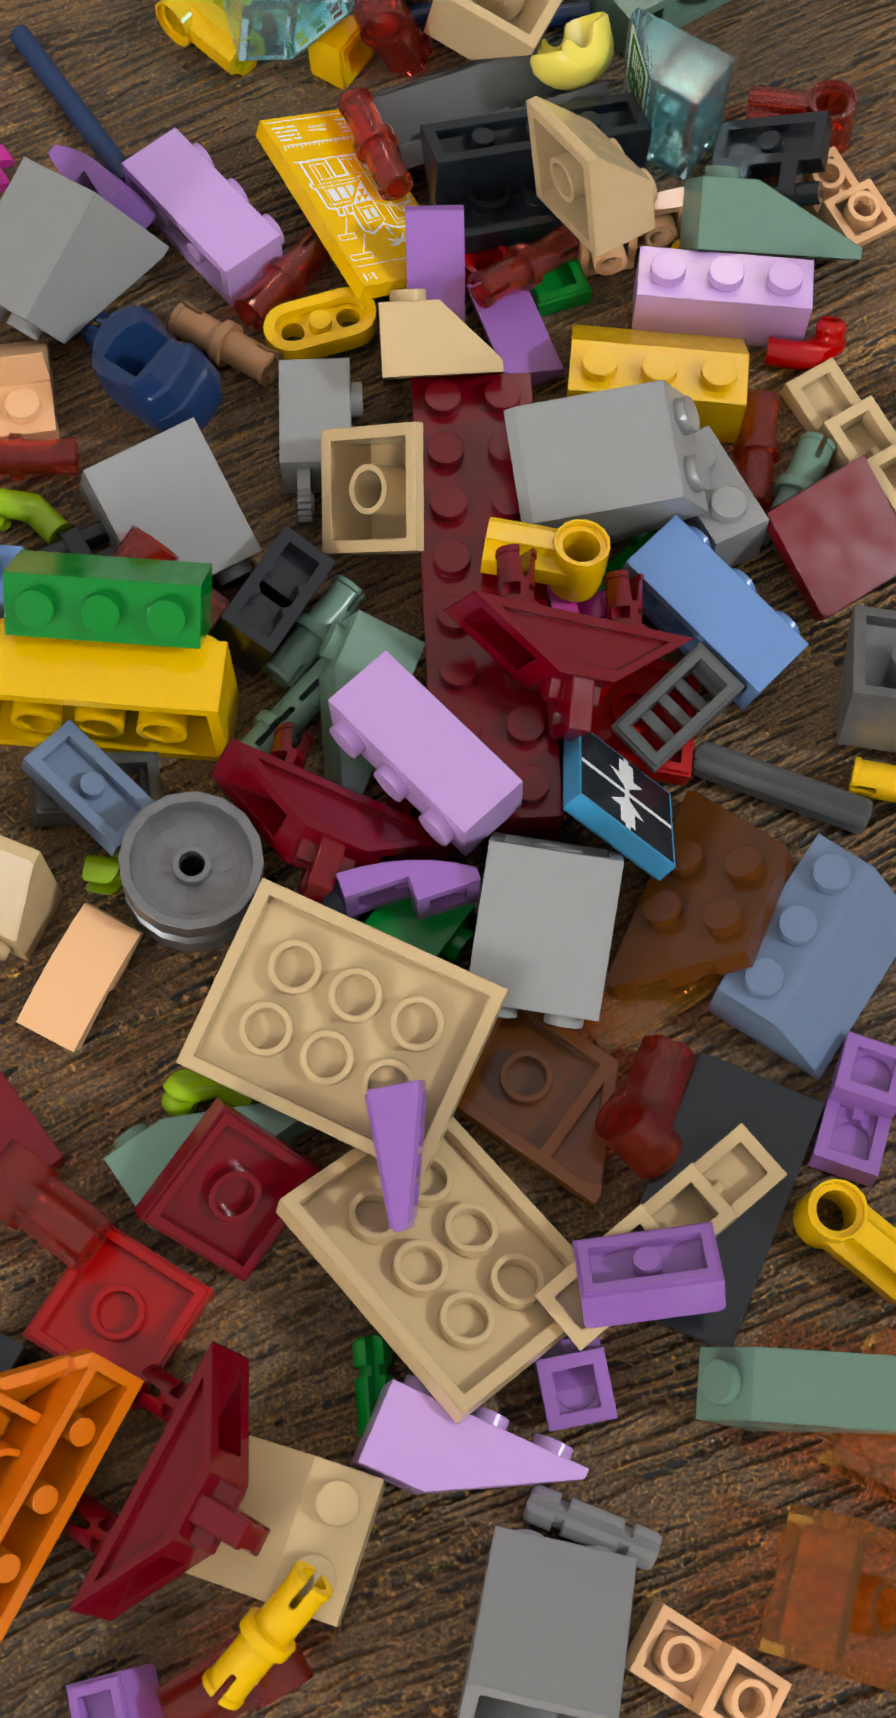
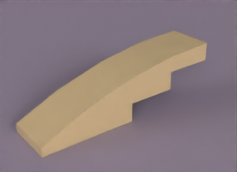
(830, 406)
(710, 1190)

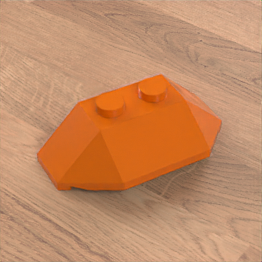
(52, 1438)

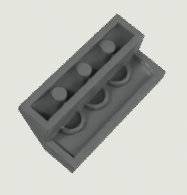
(468, 92)

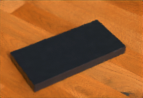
(783, 1123)

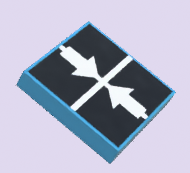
(619, 804)

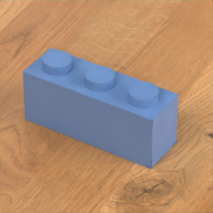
(702, 598)

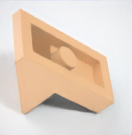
(27, 391)

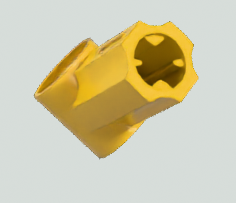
(206, 27)
(556, 554)
(862, 1245)

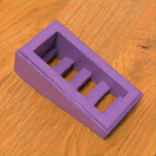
(398, 1136)

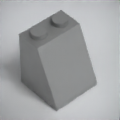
(65, 253)
(609, 459)
(177, 497)
(547, 926)
(549, 1630)

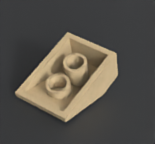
(314, 1515)

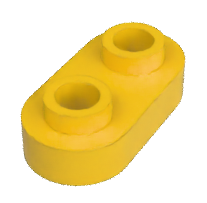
(318, 324)

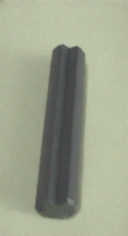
(782, 787)

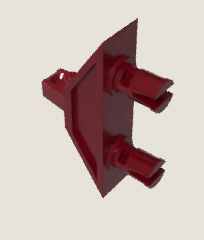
(561, 650)
(315, 819)
(184, 1494)

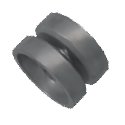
(185, 835)

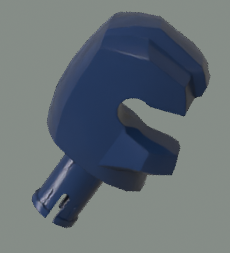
(151, 371)

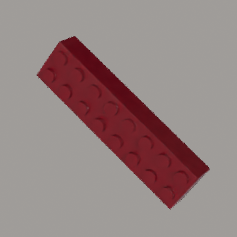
(465, 484)

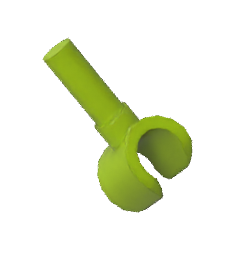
(102, 874)

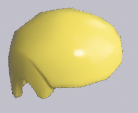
(580, 57)

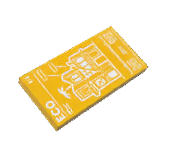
(340, 199)

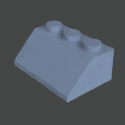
(817, 959)

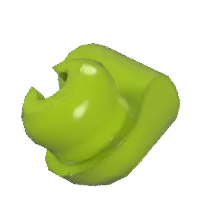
(34, 511)
(187, 1088)

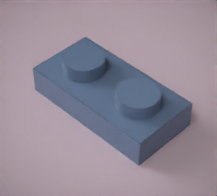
(86, 785)

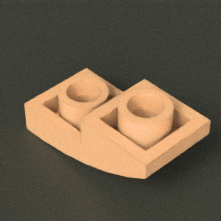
(850, 206)
(667, 229)
(80, 977)
(702, 1669)

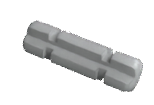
(591, 1526)

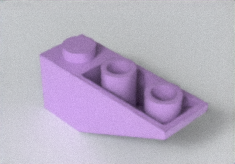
(425, 1451)

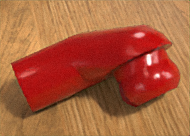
(811, 352)

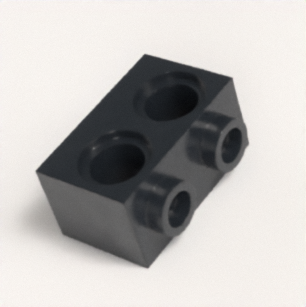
(271, 600)

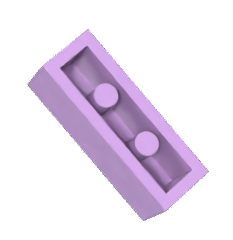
(204, 214)
(722, 294)
(424, 754)

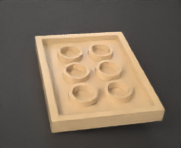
(331, 1008)
(454, 1286)

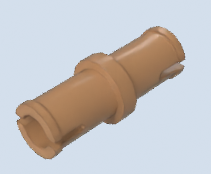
(225, 343)

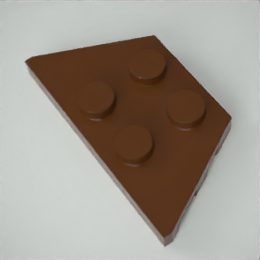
(708, 908)
(541, 1099)

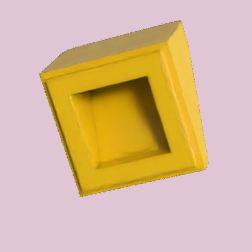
(339, 54)

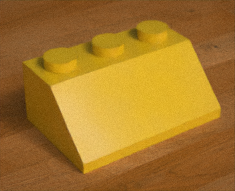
(699, 366)

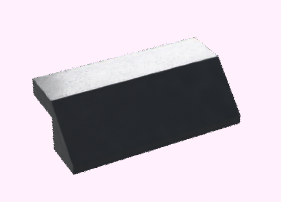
(491, 170)

